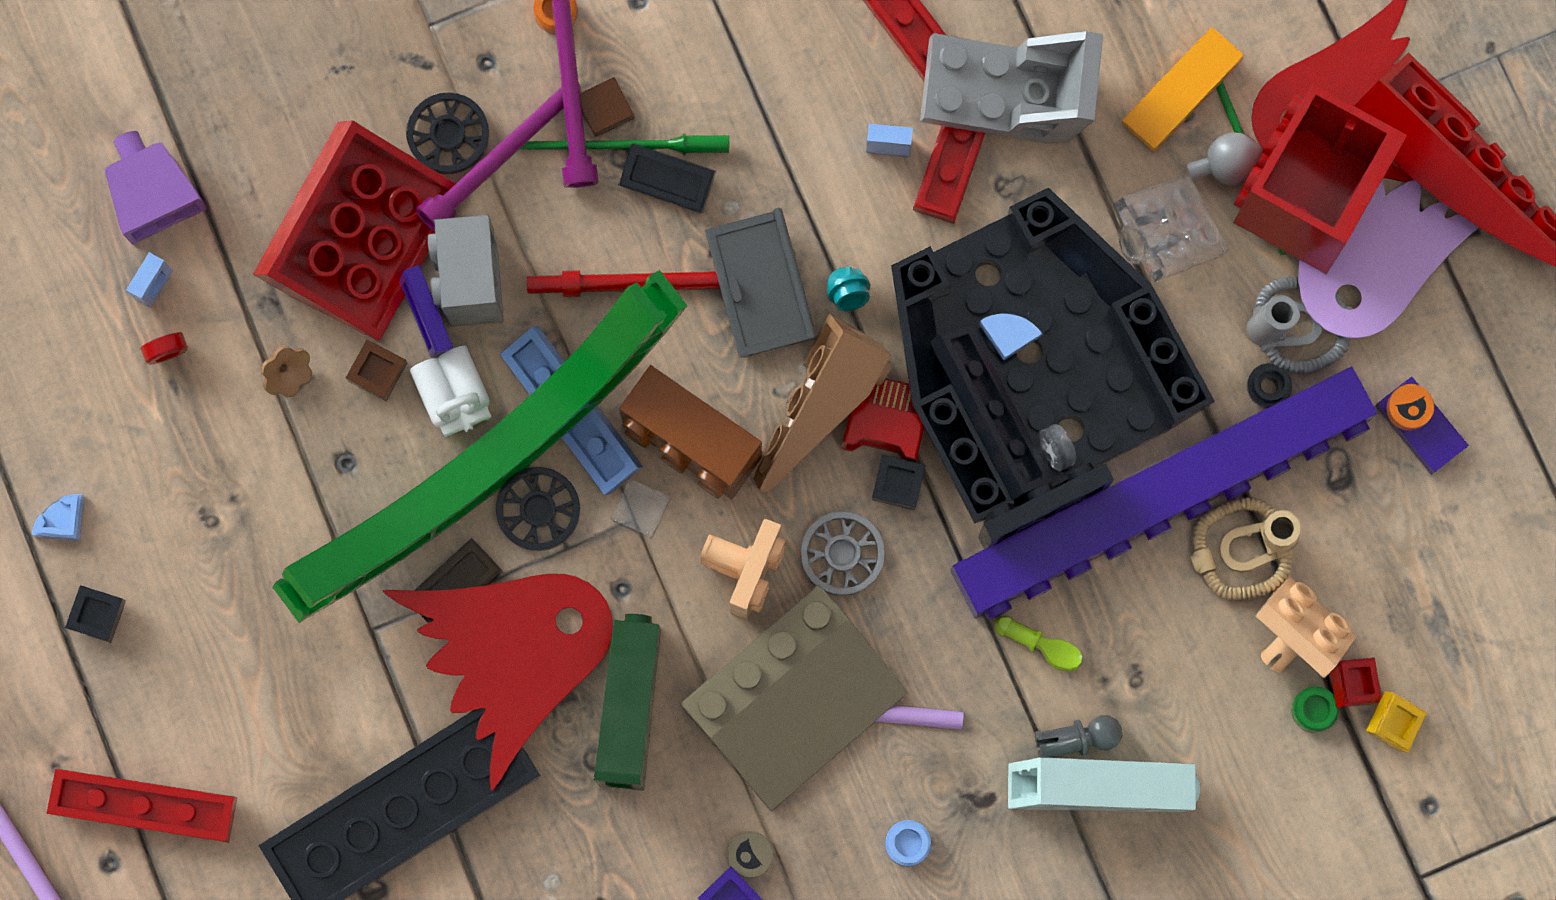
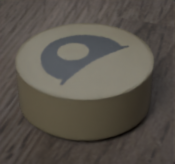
(750, 854)

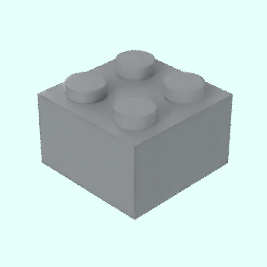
(468, 270)

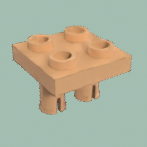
(746, 565)

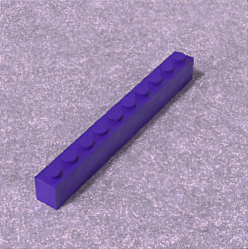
(1163, 493)

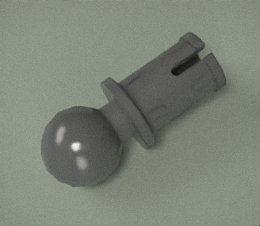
(1102, 733)

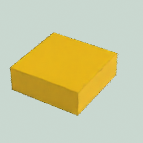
(1396, 721)

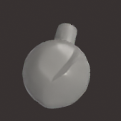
(1229, 159)

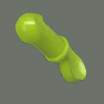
(1057, 652)

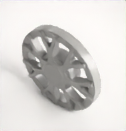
(842, 553)

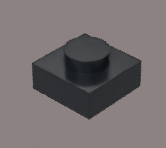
(898, 482)
(95, 614)

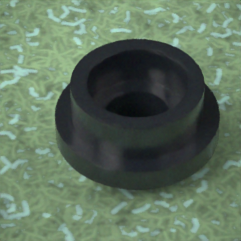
(1270, 372)

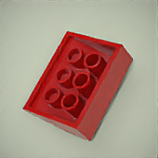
(353, 230)

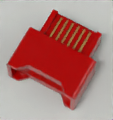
(886, 422)

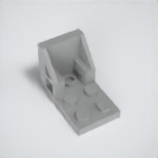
(1026, 92)

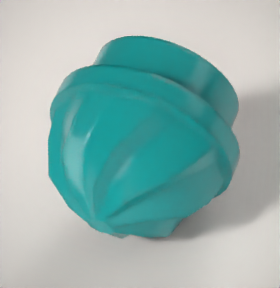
(848, 288)

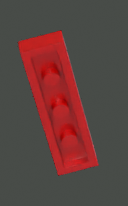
(142, 805)

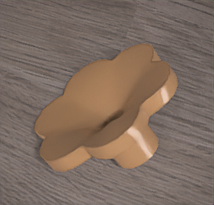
(286, 371)

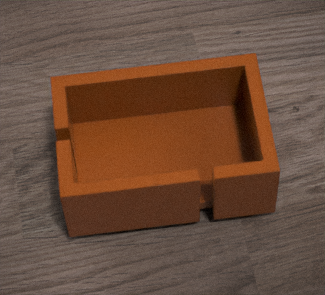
(690, 434)

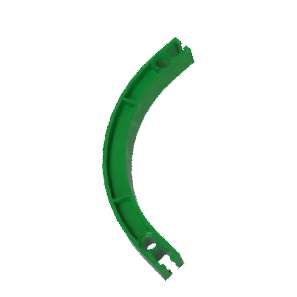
(482, 469)

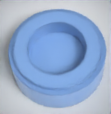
(907, 843)

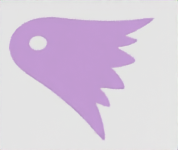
(1385, 260)

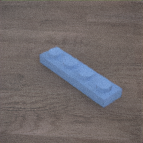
(591, 440)

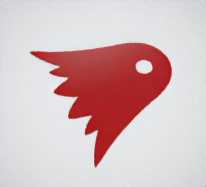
(1343, 69)
(512, 650)

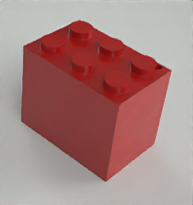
(1316, 177)

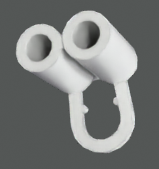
(452, 391)

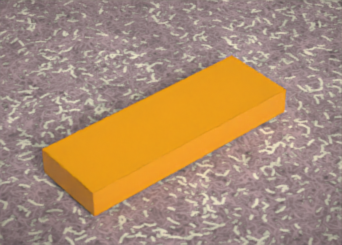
(1182, 89)

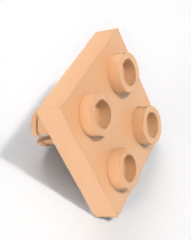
(1303, 629)

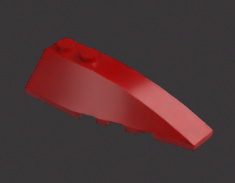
(1455, 161)

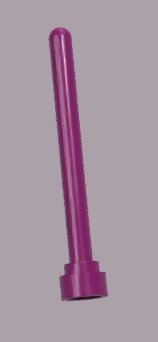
(579, 167)
(444, 206)

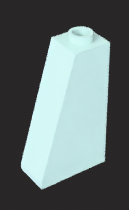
(1102, 785)

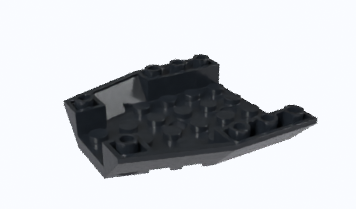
(1103, 343)

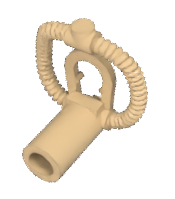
(1280, 537)

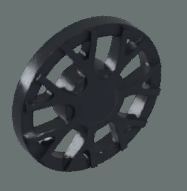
(448, 133)
(538, 509)

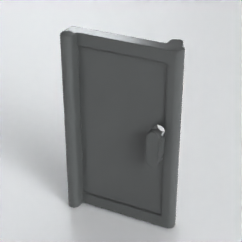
(761, 271)

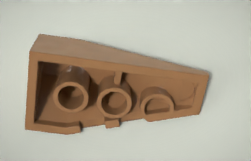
(839, 377)

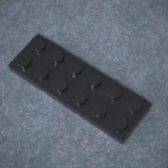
(393, 814)

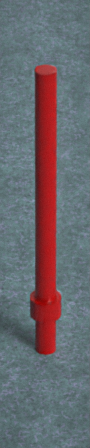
(573, 283)

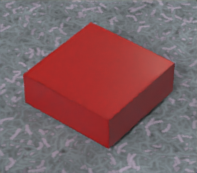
(1355, 683)

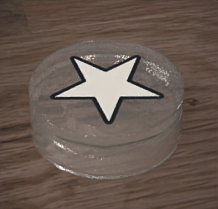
(1057, 447)

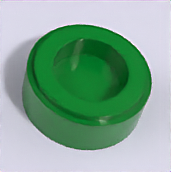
(1314, 709)

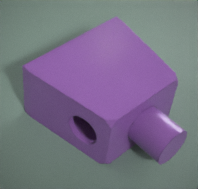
(149, 189)

